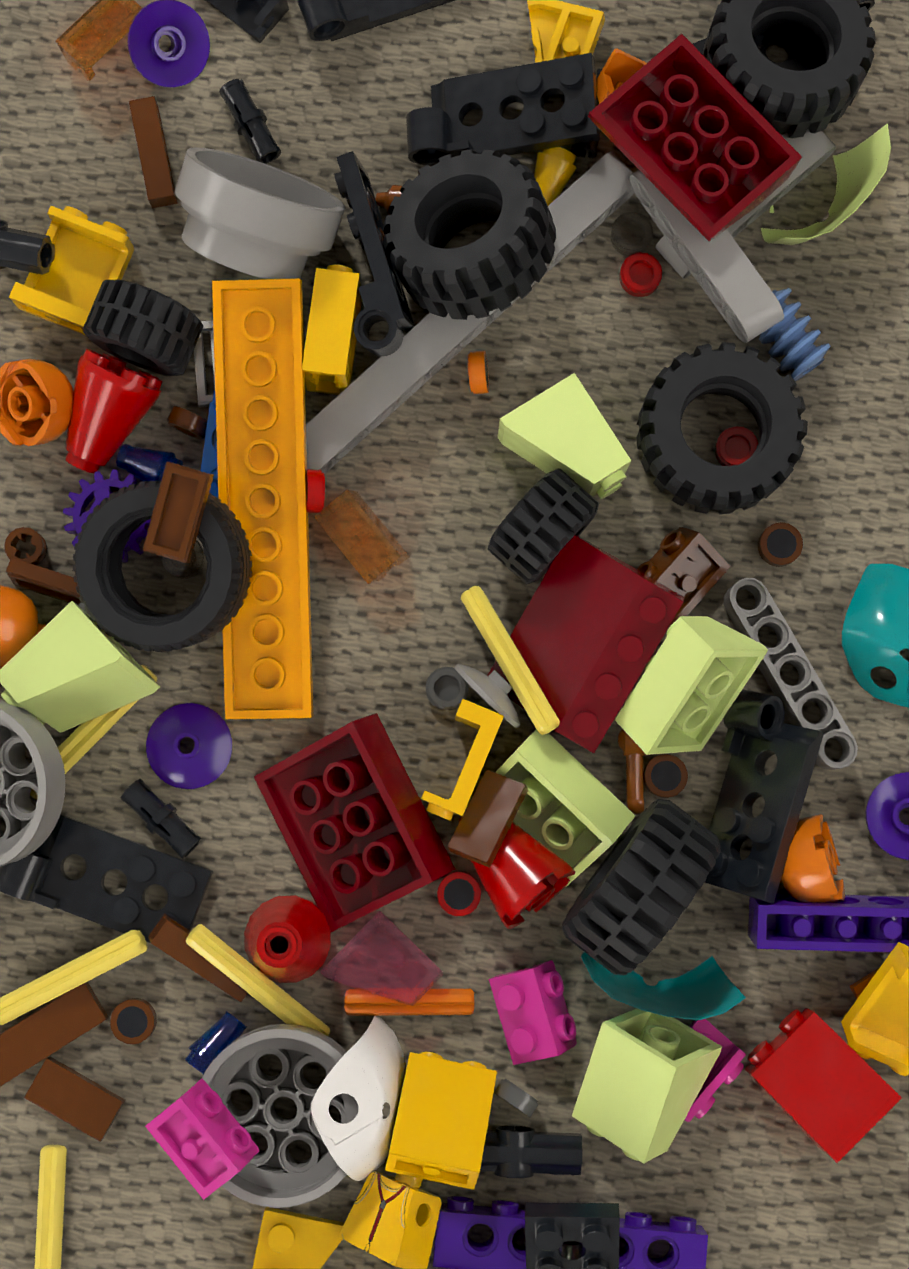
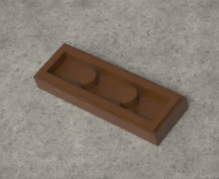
(48, 1030)

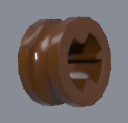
(36, 540)

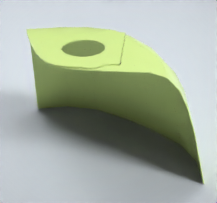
(857, 177)

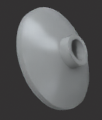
(492, 690)

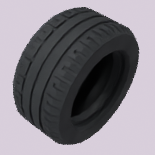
(114, 607)

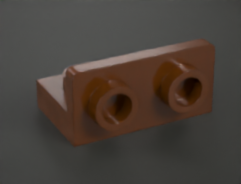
(686, 566)

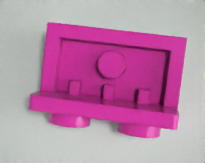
(533, 1013)

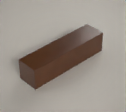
(153, 152)
(171, 939)

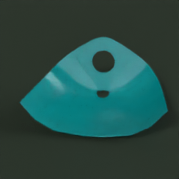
(879, 629)
(693, 995)

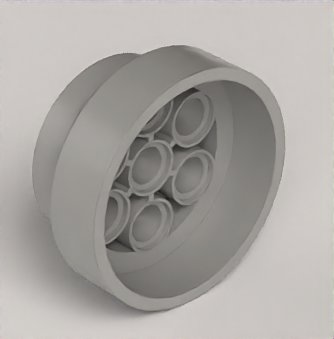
(254, 214)
(25, 824)
(274, 1175)

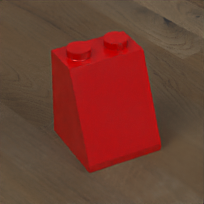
(821, 1083)

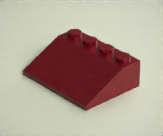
(696, 138)
(591, 636)
(354, 821)

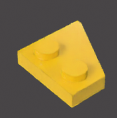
(563, 29)
(295, 1240)

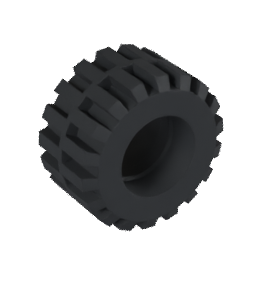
(143, 327)
(542, 525)

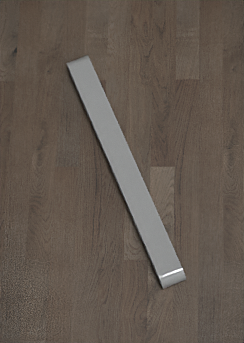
(440, 339)

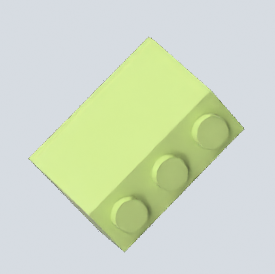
(689, 685)
(564, 803)

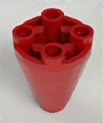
(106, 408)
(301, 925)

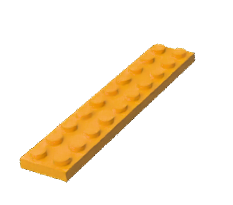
(265, 487)

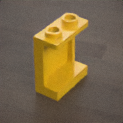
(82, 261)
(488, 724)
(880, 1016)
(442, 1120)

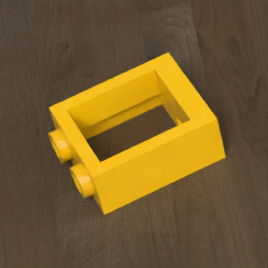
(330, 330)

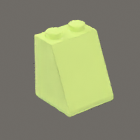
(567, 433)
(73, 673)
(643, 1081)

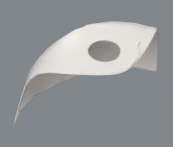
(373, 1075)

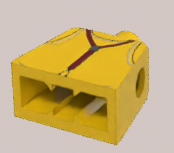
(394, 1220)

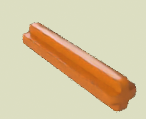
(431, 1003)

